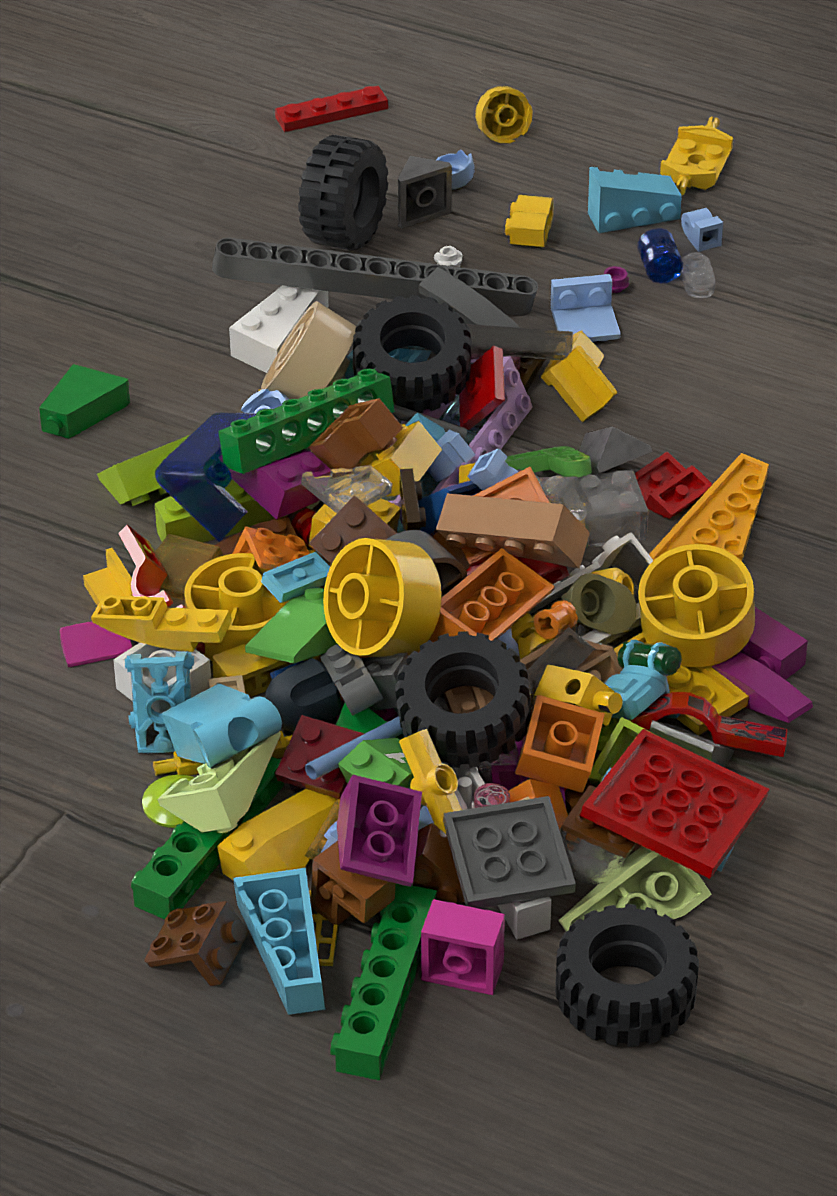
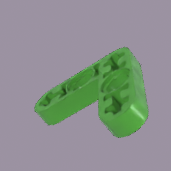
(560, 459)

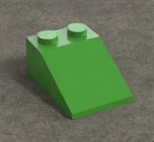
(295, 631)

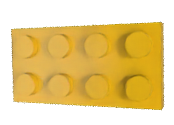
(707, 684)

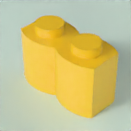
(530, 220)

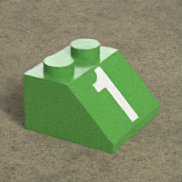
(378, 761)

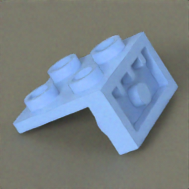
(585, 306)

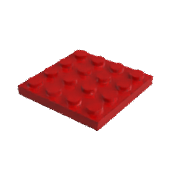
(675, 803)

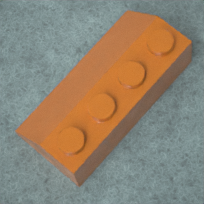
(491, 598)

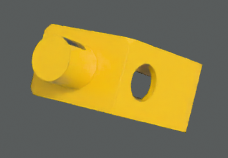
(586, 690)

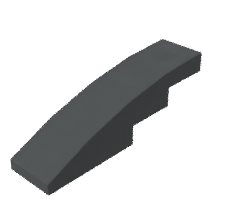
(463, 299)

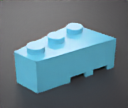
(631, 200)

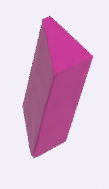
(91, 643)

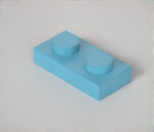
(296, 576)

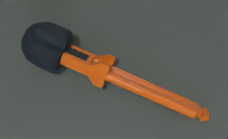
(305, 691)

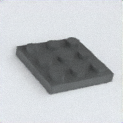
(508, 852)

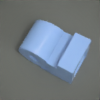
(700, 224)
(453, 454)
(490, 469)

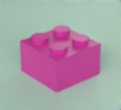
(462, 947)

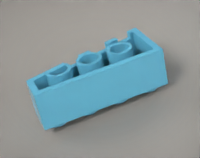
(282, 927)

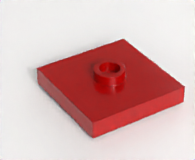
(484, 388)

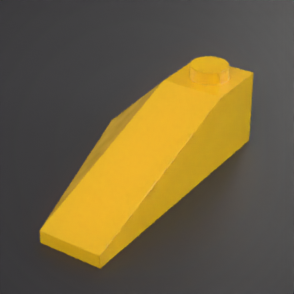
(275, 837)

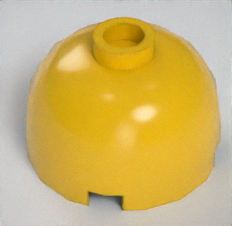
(503, 114)

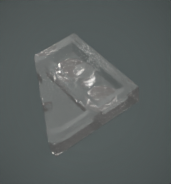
(344, 483)

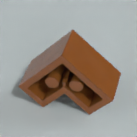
(356, 432)
(342, 893)

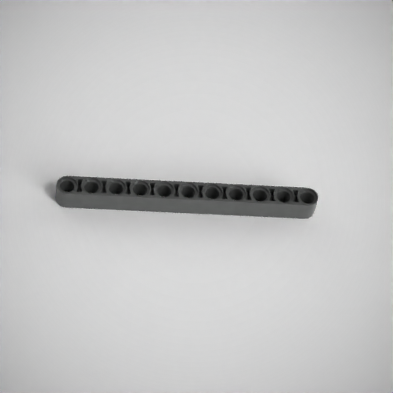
(360, 273)

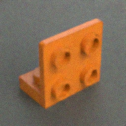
(270, 548)

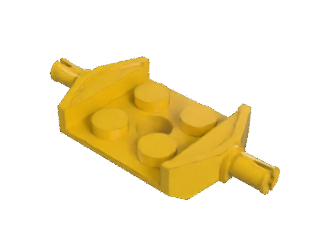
(702, 146)

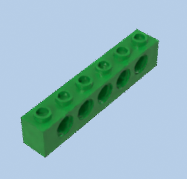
(298, 421)
(191, 857)
(384, 985)

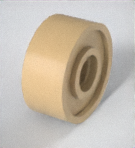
(311, 353)

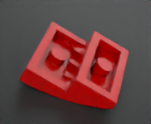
(669, 486)

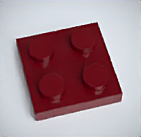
(310, 741)

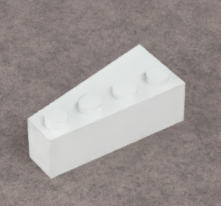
(265, 328)

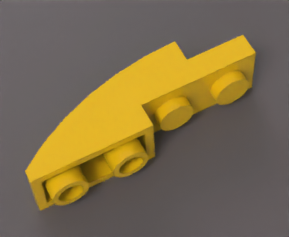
(154, 624)

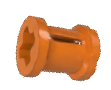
(551, 622)

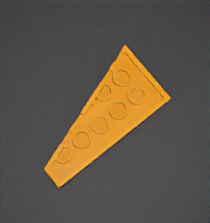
(724, 511)

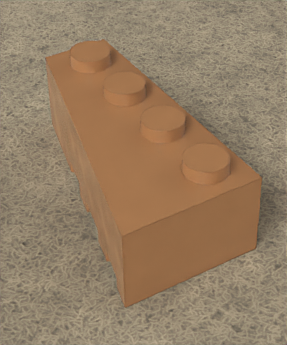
(519, 527)

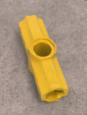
(431, 777)

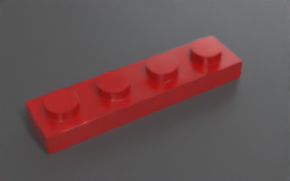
(331, 108)

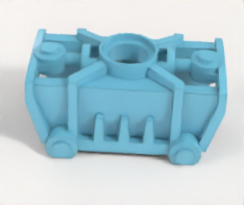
(143, 697)

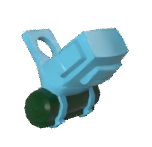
(643, 675)

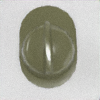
(602, 603)

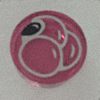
(491, 794)

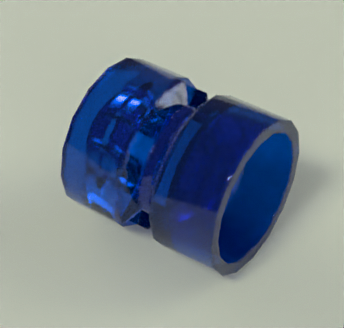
(660, 255)

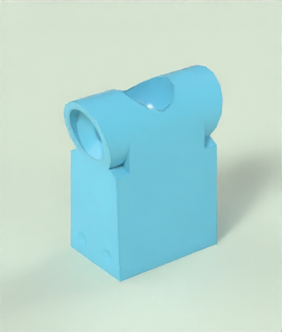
(220, 724)

